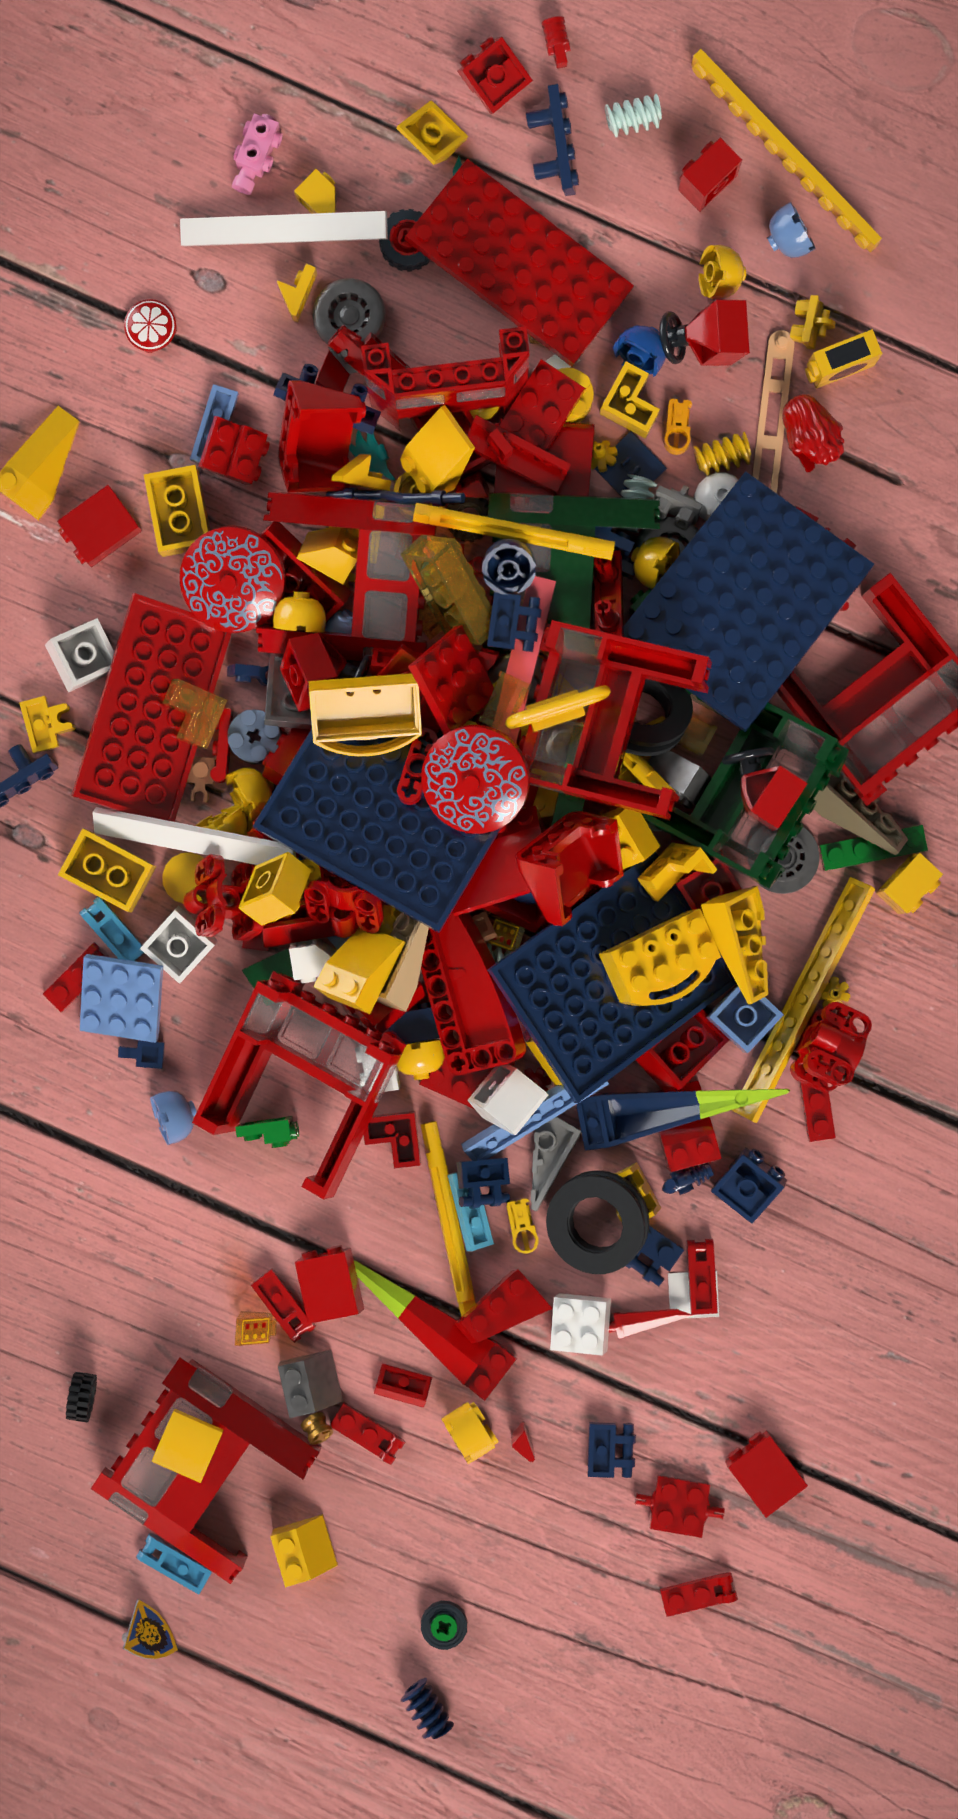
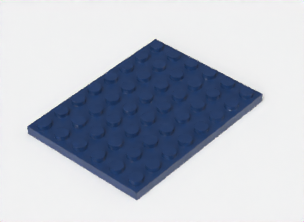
(750, 596)
(354, 825)
(569, 1000)

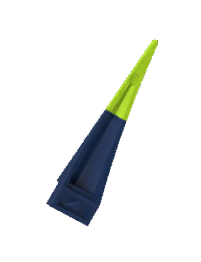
(622, 1117)

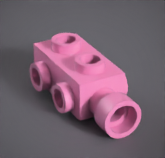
(262, 145)

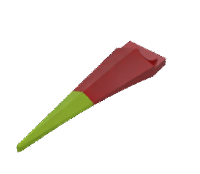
(475, 1365)

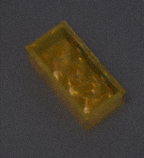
(449, 586)

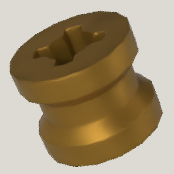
(316, 1428)

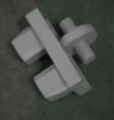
(679, 505)

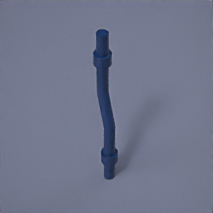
(437, 498)

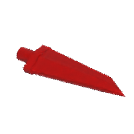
(635, 1322)

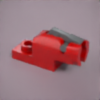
(347, 349)

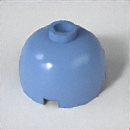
(789, 233)
(173, 1115)

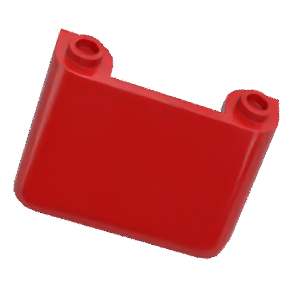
(316, 436)
(569, 858)

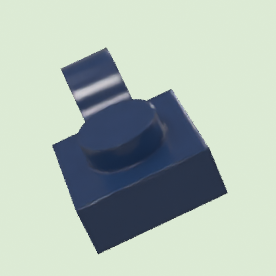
(245, 673)
(146, 1054)

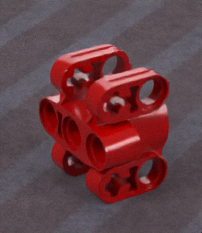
(221, 900)
(343, 904)
(830, 1047)

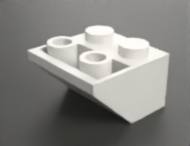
(309, 959)
(507, 1098)

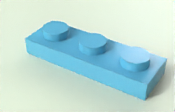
(472, 1221)

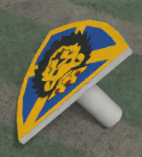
(148, 1634)

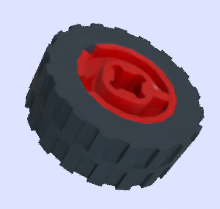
(395, 248)

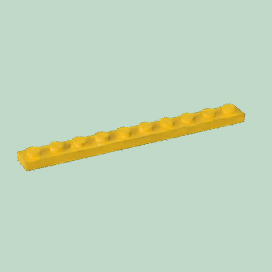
(791, 158)
(807, 992)

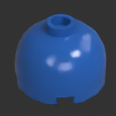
(641, 348)

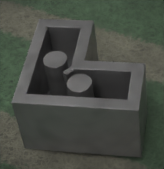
(682, 775)

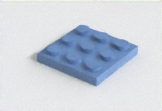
(121, 998)

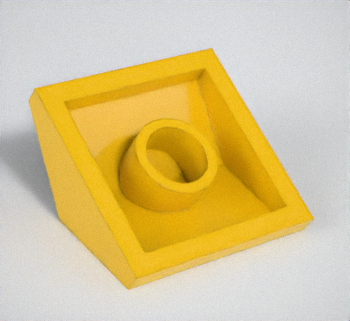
(432, 133)

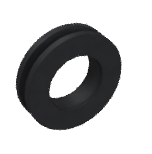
(662, 737)
(576, 1250)

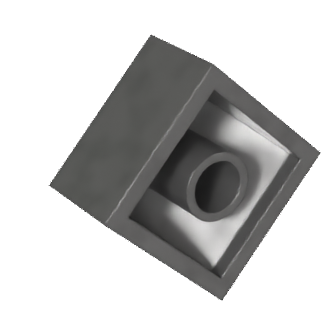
(310, 1383)

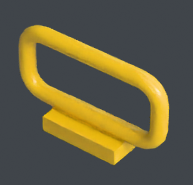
(557, 709)

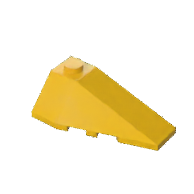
(36, 467)
(736, 929)

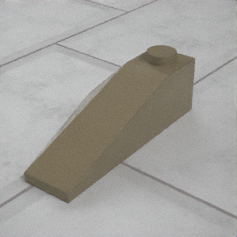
(845, 808)

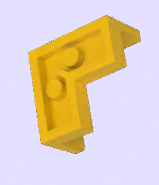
(671, 866)

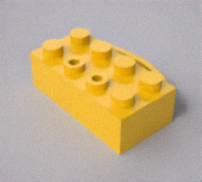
(365, 713)
(639, 972)

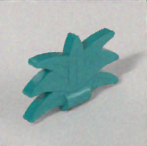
(377, 452)

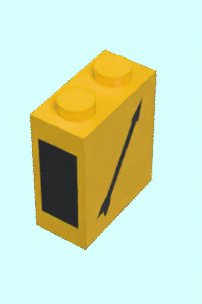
(843, 359)

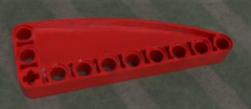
(477, 1004)

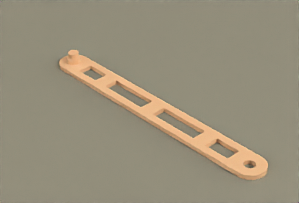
(779, 347)

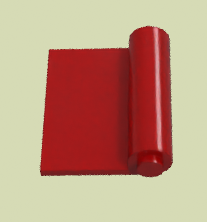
(573, 445)

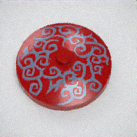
(232, 579)
(475, 779)

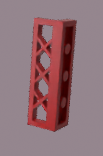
(526, 460)

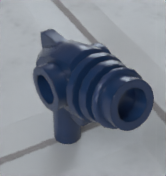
(683, 1180)

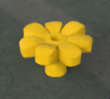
(602, 455)
(838, 988)

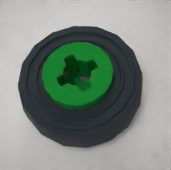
(439, 1616)

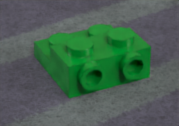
(275, 1131)

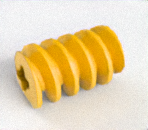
(724, 454)

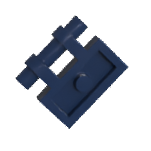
(505, 622)
(480, 1174)
(661, 1251)
(602, 1450)

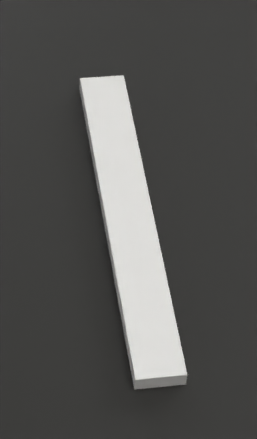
(284, 228)
(186, 837)

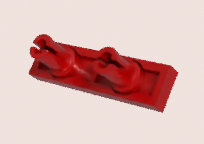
(609, 594)

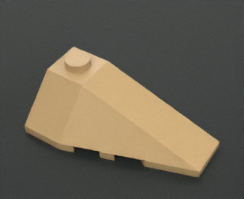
(405, 974)

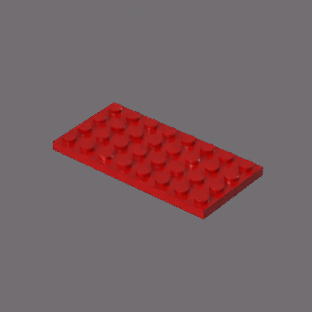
(519, 262)
(133, 745)

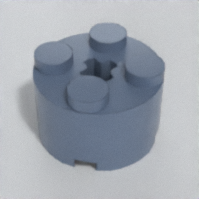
(240, 743)

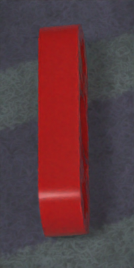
(404, 782)

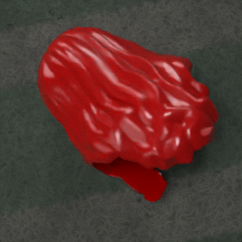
(812, 432)

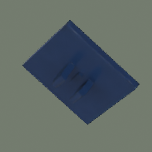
(632, 459)

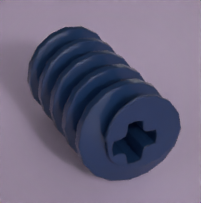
(427, 1710)

